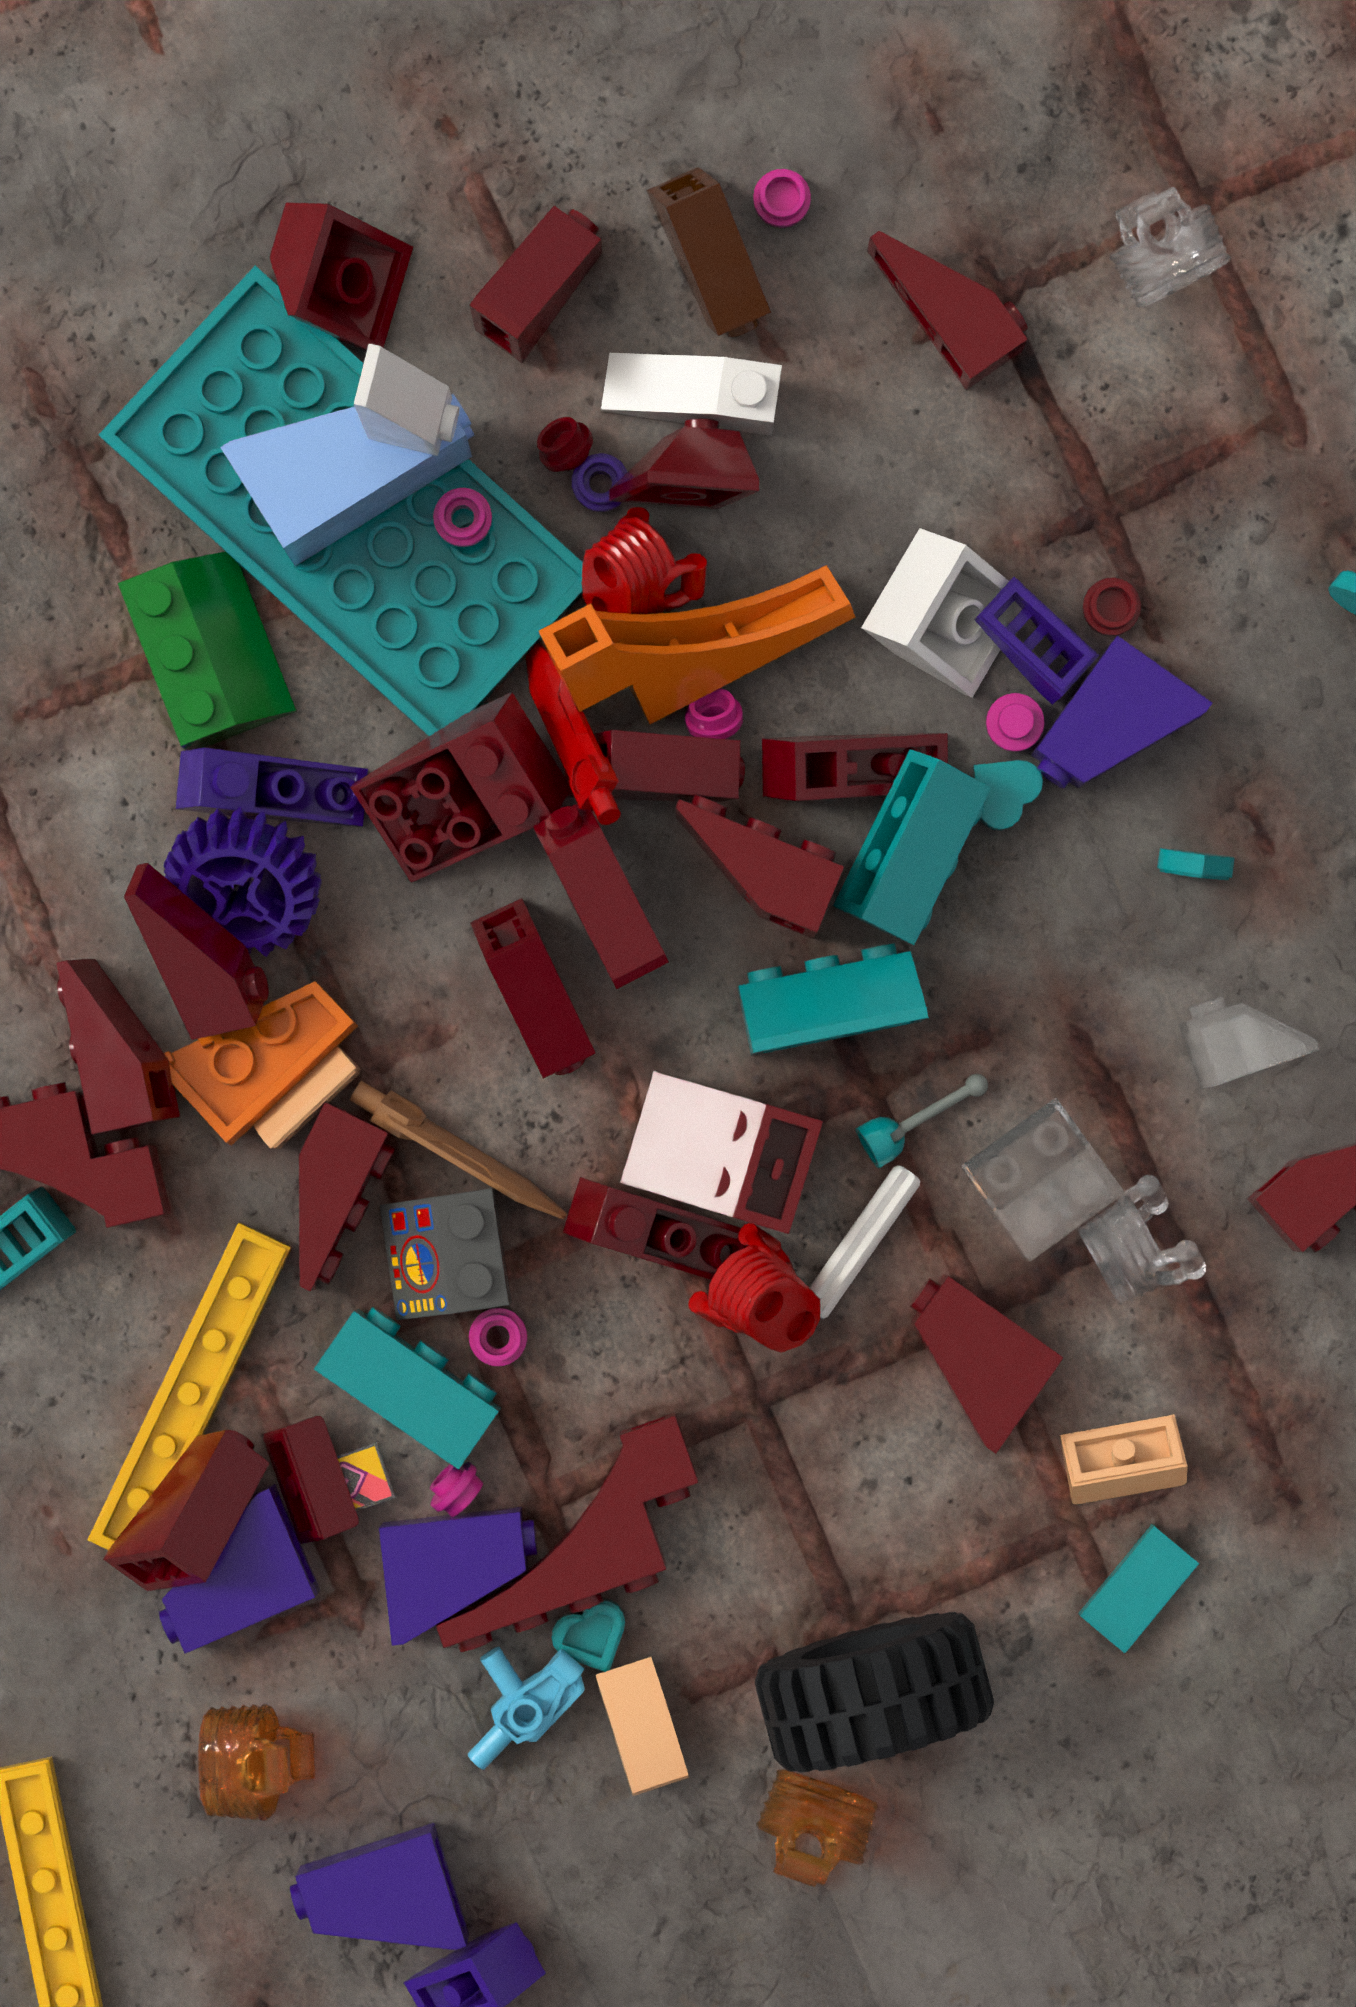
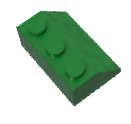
(207, 648)

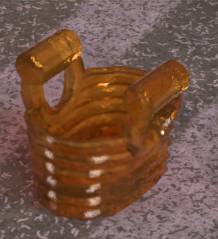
(243, 1767)
(814, 1807)

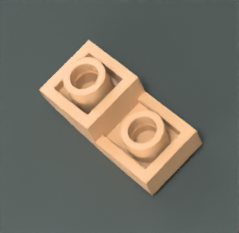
(642, 1726)

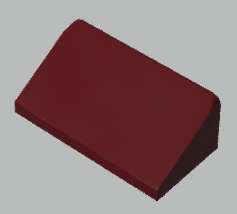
(311, 1479)

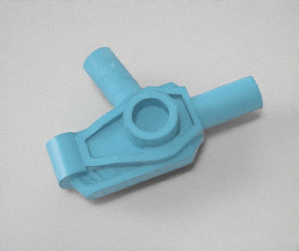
(528, 1705)

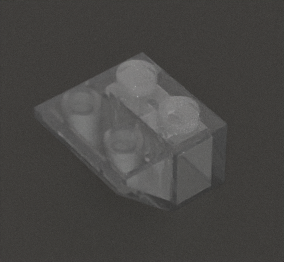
(1041, 1180)

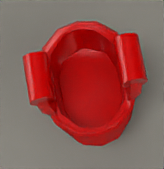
(635, 567)
(760, 1294)

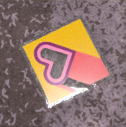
(367, 1476)

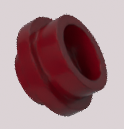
(564, 444)
(1111, 606)

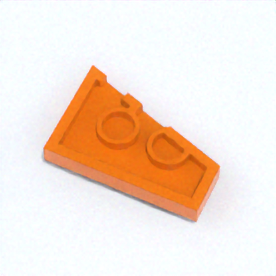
(247, 1071)

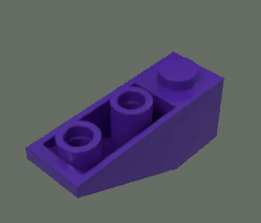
(271, 784)

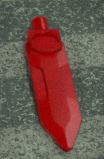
(587, 768)

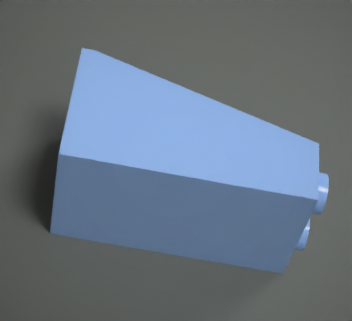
(329, 478)

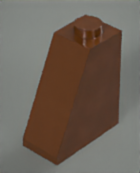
(710, 251)

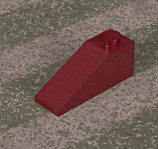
(956, 313)
(840, 764)
(197, 958)

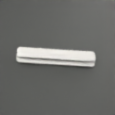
(864, 1237)

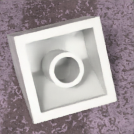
(932, 608)

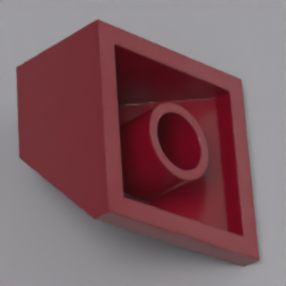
(338, 272)
(691, 469)

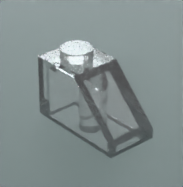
(1238, 1042)

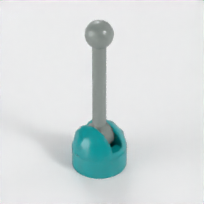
(885, 1138)

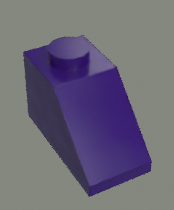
(482, 1974)

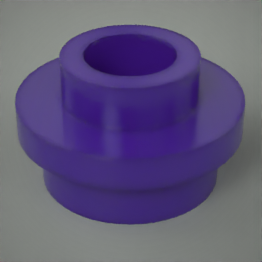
(592, 466)

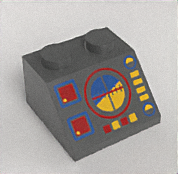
(445, 1254)

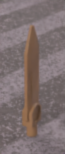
(410, 1123)

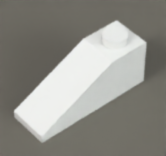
(693, 387)
(403, 404)

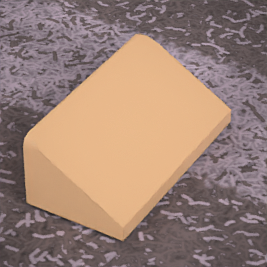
(307, 1098)
(1124, 1459)

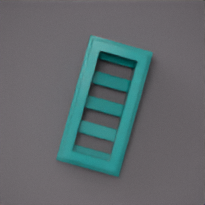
(49, 1220)

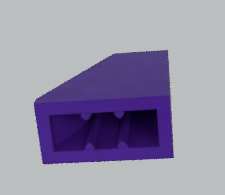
(1115, 715)
(449, 1563)
(252, 1580)
(384, 1893)

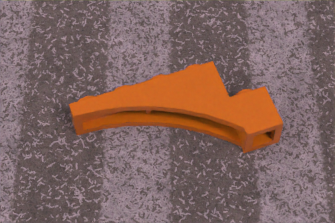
(689, 653)

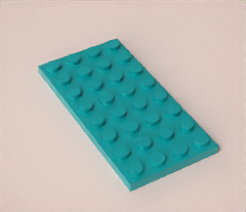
(391, 597)

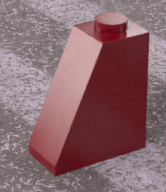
(536, 282)
(672, 766)
(600, 894)
(533, 989)
(982, 1357)
(190, 1513)

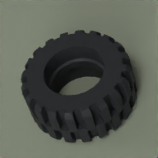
(874, 1692)

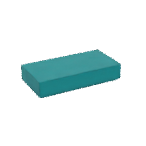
(1138, 1588)

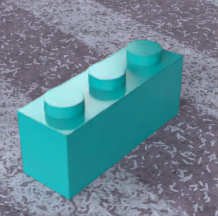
(912, 846)
(409, 1385)

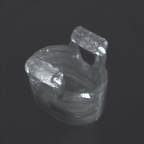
(1183, 255)
(1128, 1251)

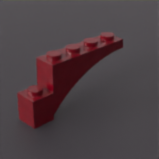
(55, 1146)
(603, 1550)

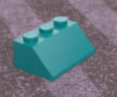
(831, 1000)

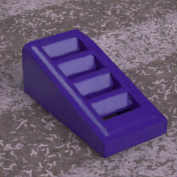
(1064, 641)

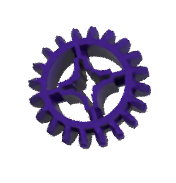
(229, 851)

